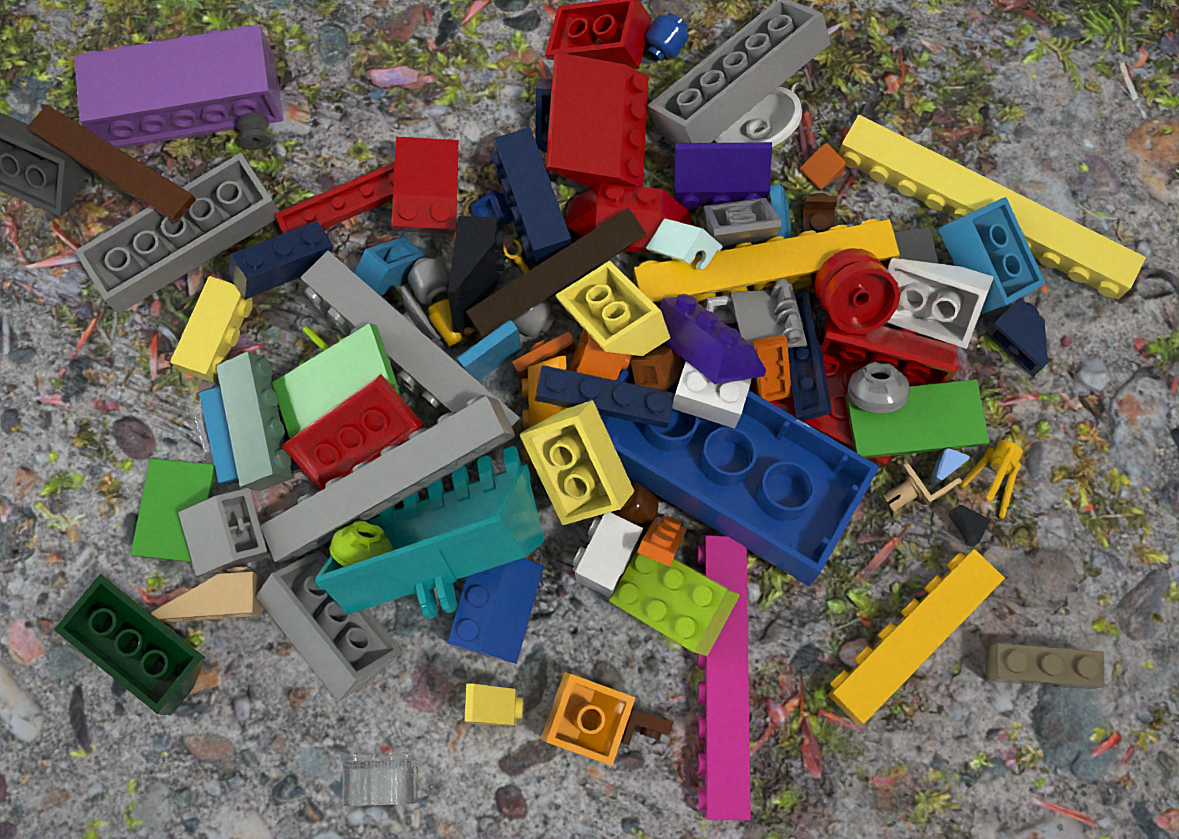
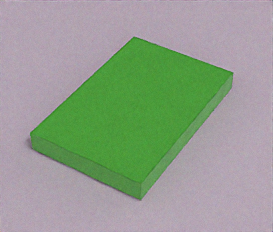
(167, 491)

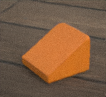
(823, 167)

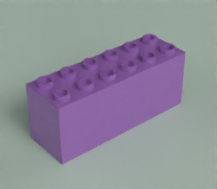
(177, 86)

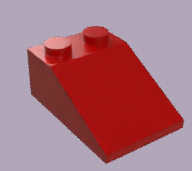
(601, 31)
(425, 185)

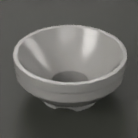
(878, 394)

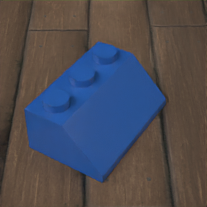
(496, 610)

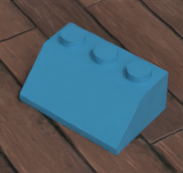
(995, 246)

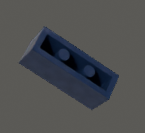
(278, 259)

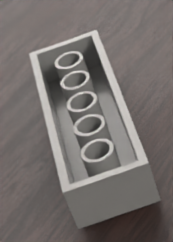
(740, 73)
(155, 251)

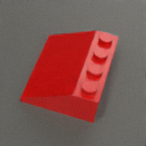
(597, 121)

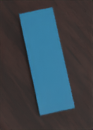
(219, 435)

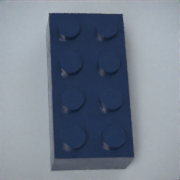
(529, 196)

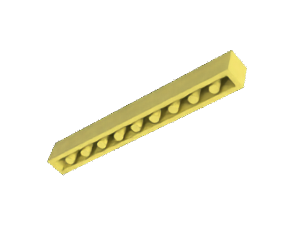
(959, 191)

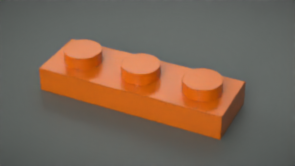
(662, 540)

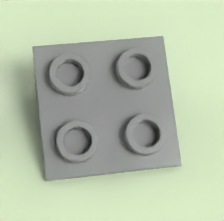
(769, 314)

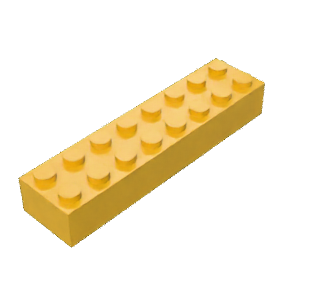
(761, 265)

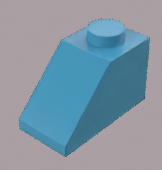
(388, 264)

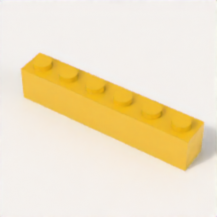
(915, 636)

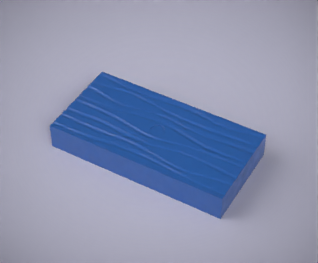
(761, 483)

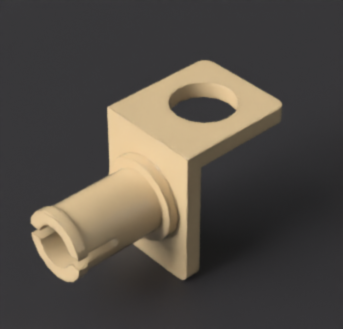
(914, 488)

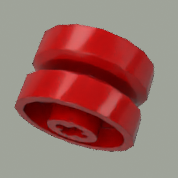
(856, 291)

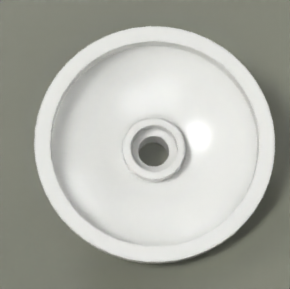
(768, 121)

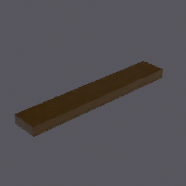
(556, 273)

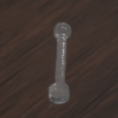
(196, 410)

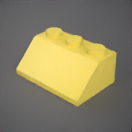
(615, 312)
(578, 463)

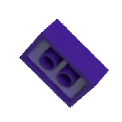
(721, 172)
(708, 342)

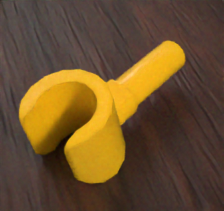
(517, 257)

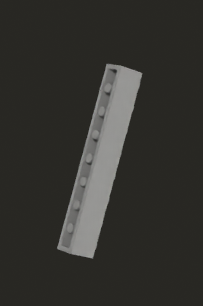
(388, 479)

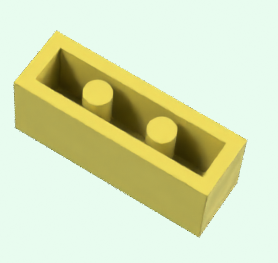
(211, 330)

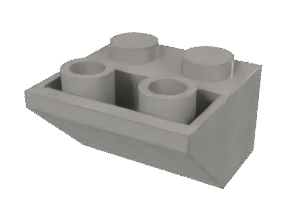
(223, 532)

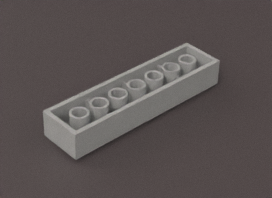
(411, 353)

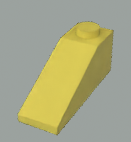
(492, 705)

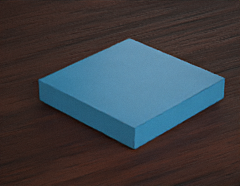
(491, 351)

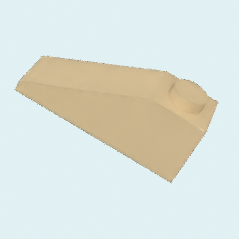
(218, 598)

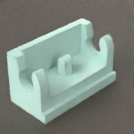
(683, 242)

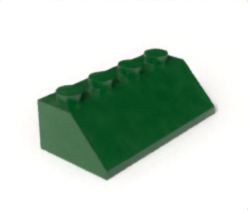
(132, 646)

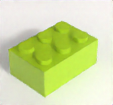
(675, 601)

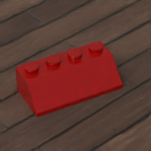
(911, 354)

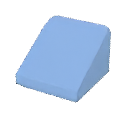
(946, 464)

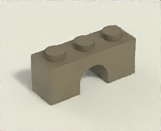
(1045, 665)

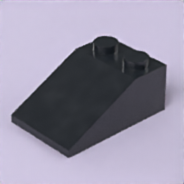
(474, 265)

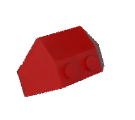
(608, 200)

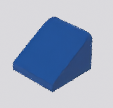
(492, 205)

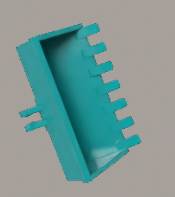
(443, 540)

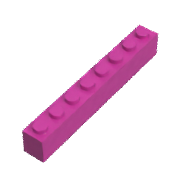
(725, 692)

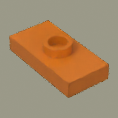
(543, 351)
(775, 358)

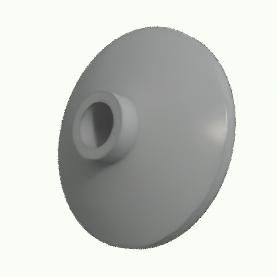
(416, 315)

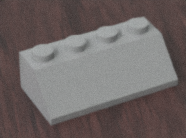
(337, 646)

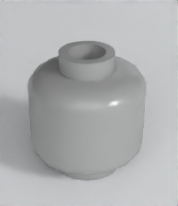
(429, 280)
(536, 320)

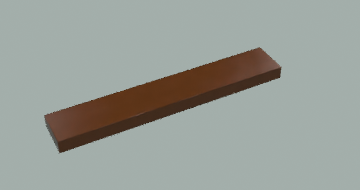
(111, 164)

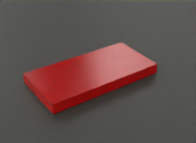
(353, 432)

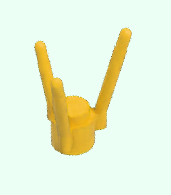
(1004, 461)

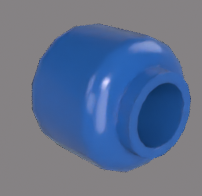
(666, 36)

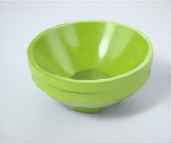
(359, 543)

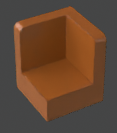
(657, 368)

